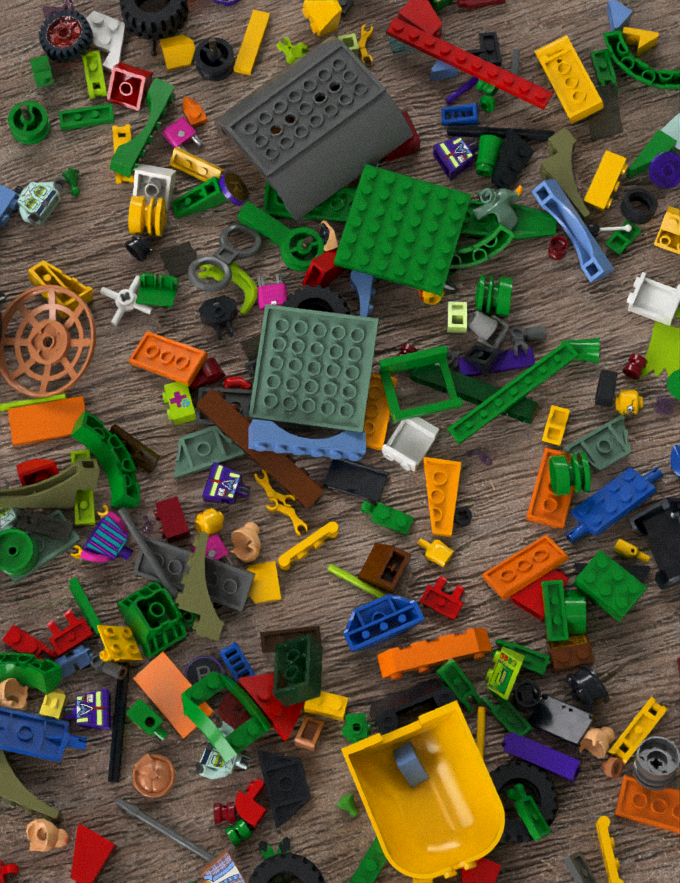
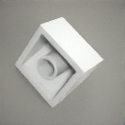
(154, 182)

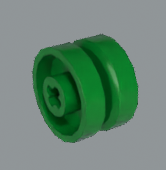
(25, 552)

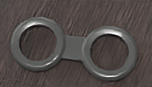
(224, 258)

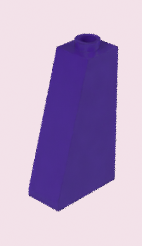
(542, 756)

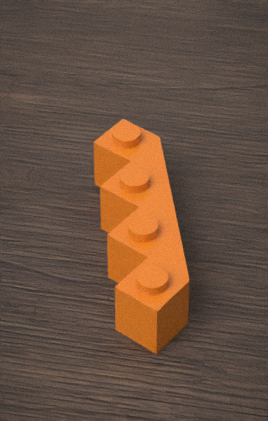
(424, 654)

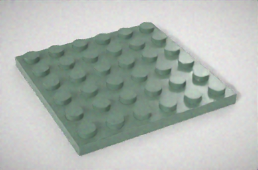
(314, 368)

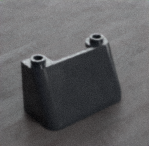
(662, 532)
(385, 711)

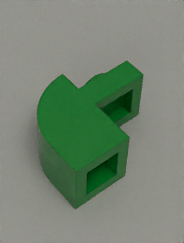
(42, 71)
(575, 612)

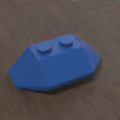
(381, 621)

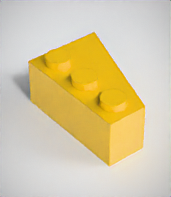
(606, 181)
(47, 274)

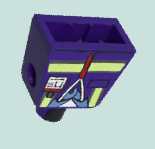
(454, 156)
(224, 485)
(92, 710)

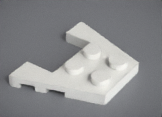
(108, 37)

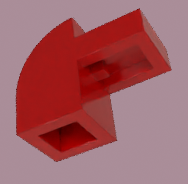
(247, 808)

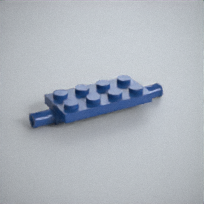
(613, 502)
(36, 735)

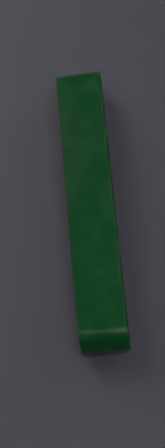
(472, 391)

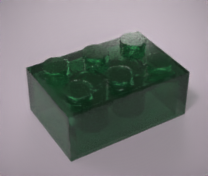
(297, 670)

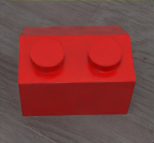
(129, 86)

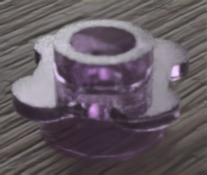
(664, 410)

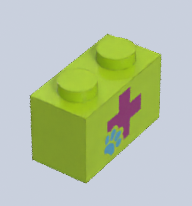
(180, 403)

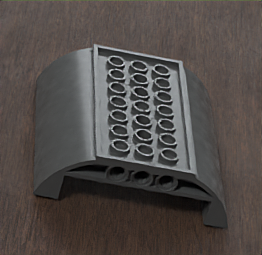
(328, 138)

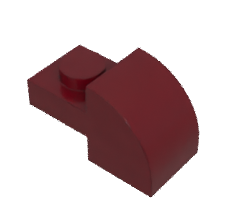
(209, 373)

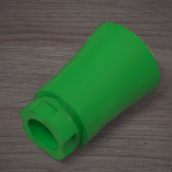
(488, 154)
(586, 348)

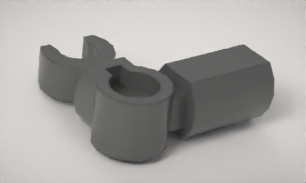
(519, 335)
(109, 667)

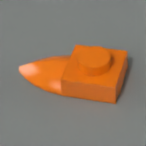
(193, 112)

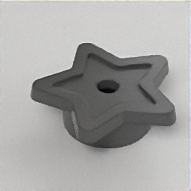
(453, 358)

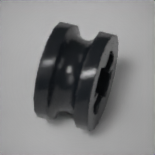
(463, 510)

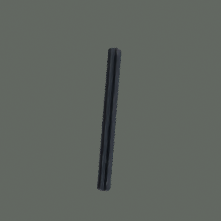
(475, 131)
(118, 727)

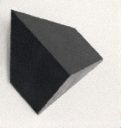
(484, 358)

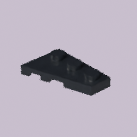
(512, 160)

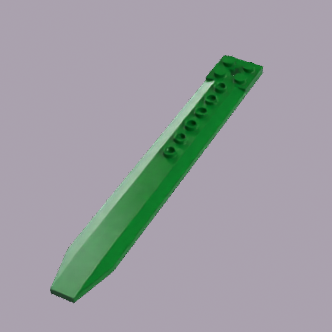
(530, 222)

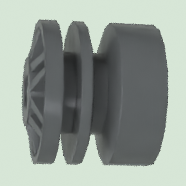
(657, 753)

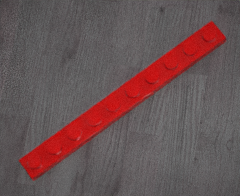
(469, 63)

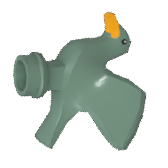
(498, 202)

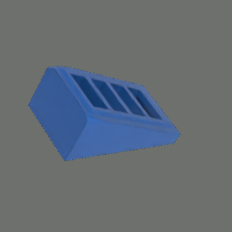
(468, 120)
(228, 650)

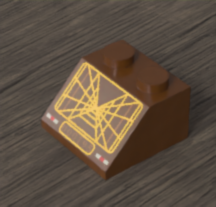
(570, 654)

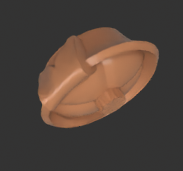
(154, 775)

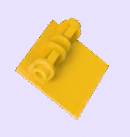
(118, 644)

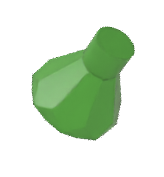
(348, 804)

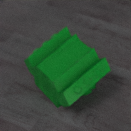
(153, 618)

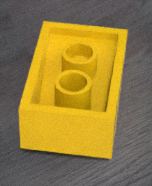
(323, 15)

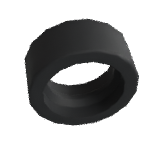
(634, 215)
(606, 388)

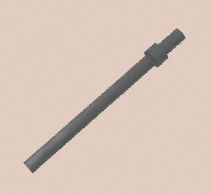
(148, 554)
(134, 811)

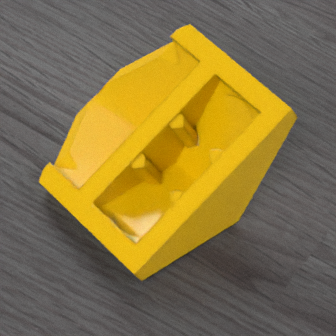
(177, 51)
(265, 584)

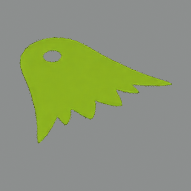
(663, 349)

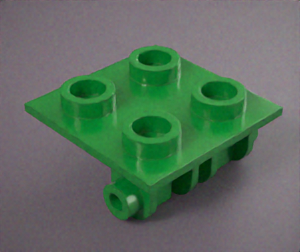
(157, 290)

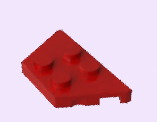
(261, 692)

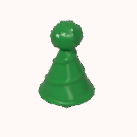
(71, 177)

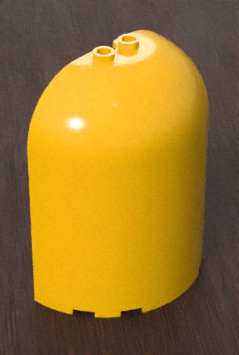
(441, 821)

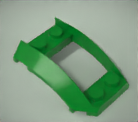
(239, 738)

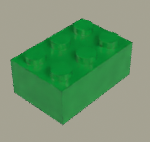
(609, 586)

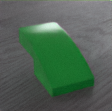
(622, 239)

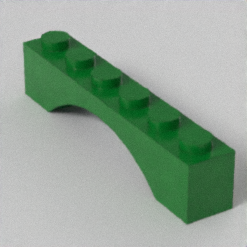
(127, 155)

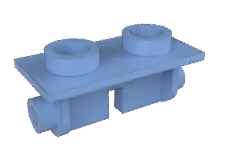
(79, 656)

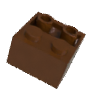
(385, 567)

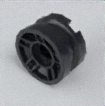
(138, 247)

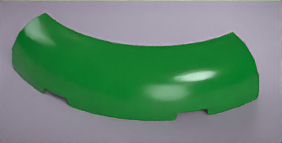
(636, 68)
(483, 249)
(113, 458)
(30, 671)

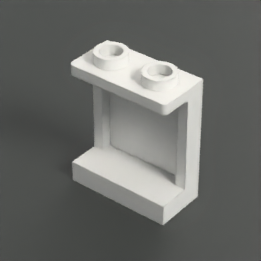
(654, 300)
(410, 443)

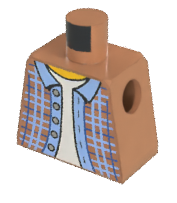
(222, 870)

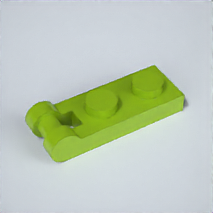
(94, 74)

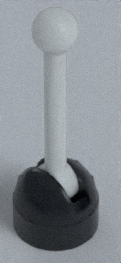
(595, 229)

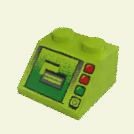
(505, 671)

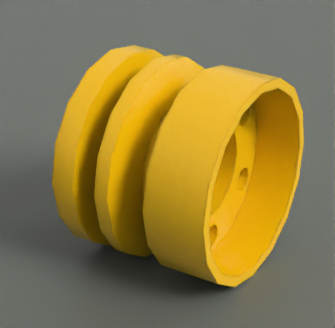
(150, 216)

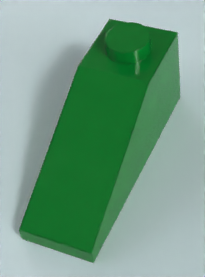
(659, 143)
(199, 199)

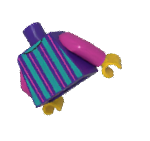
(106, 540)

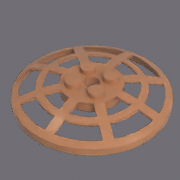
(38, 340)

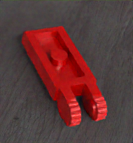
(25, 643)

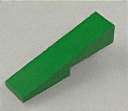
(263, 223)

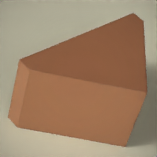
(309, 734)

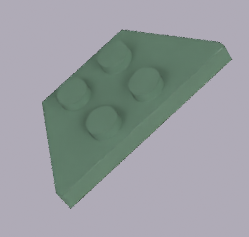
(603, 445)
(203, 448)

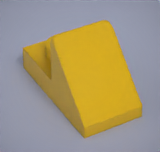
(642, 38)

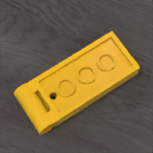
(569, 79)

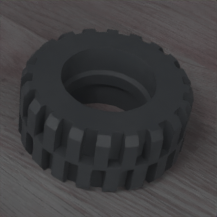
(156, 24)
(317, 299)
(538, 783)
(286, 864)

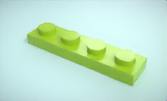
(84, 500)

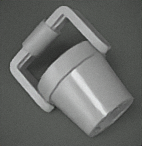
(485, 326)

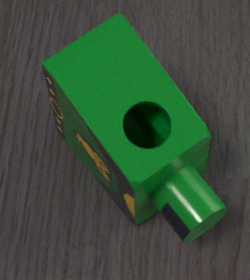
(140, 713)

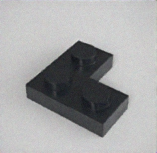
(489, 48)

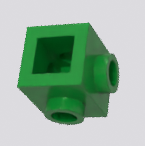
(356, 721)

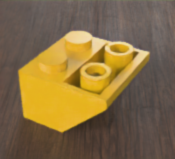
(669, 232)

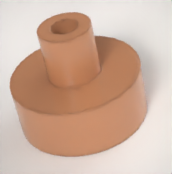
(613, 767)

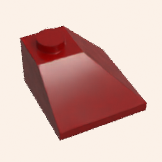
(36, 471)

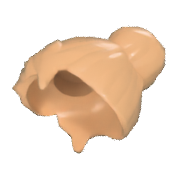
(246, 542)
(13, 695)
(597, 741)
(44, 842)

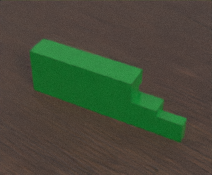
(84, 605)

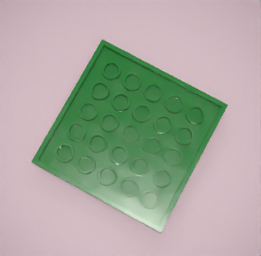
(402, 229)

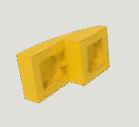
(555, 425)

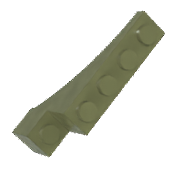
(560, 168)
(55, 491)
(195, 593)
(16, 793)

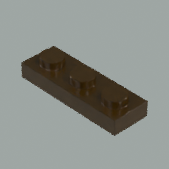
(138, 451)
(271, 638)

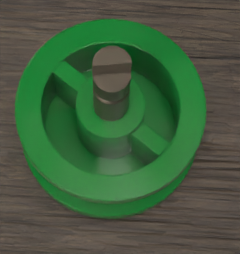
(29, 122)
(301, 248)

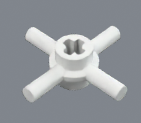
(128, 305)

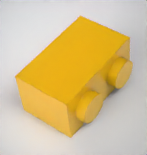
(327, 706)

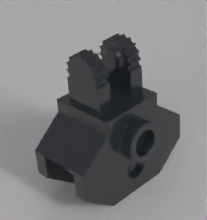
(219, 315)

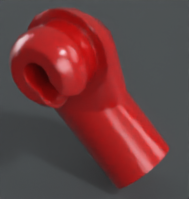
(231, 382)

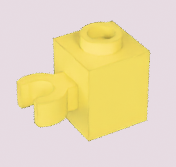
(54, 705)

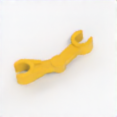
(361, 44)
(271, 493)
(290, 512)

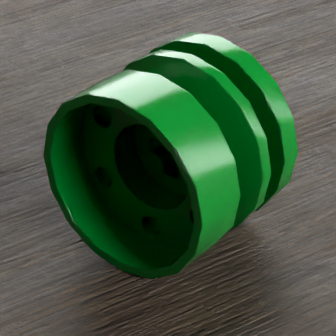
(494, 295)
(574, 474)

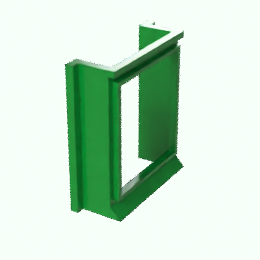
(411, 361)

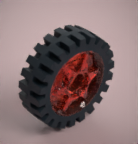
(66, 36)

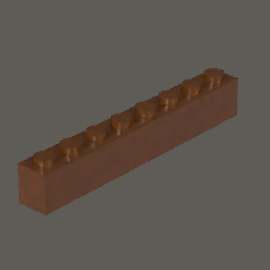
(277, 465)

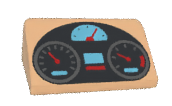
(328, 236)

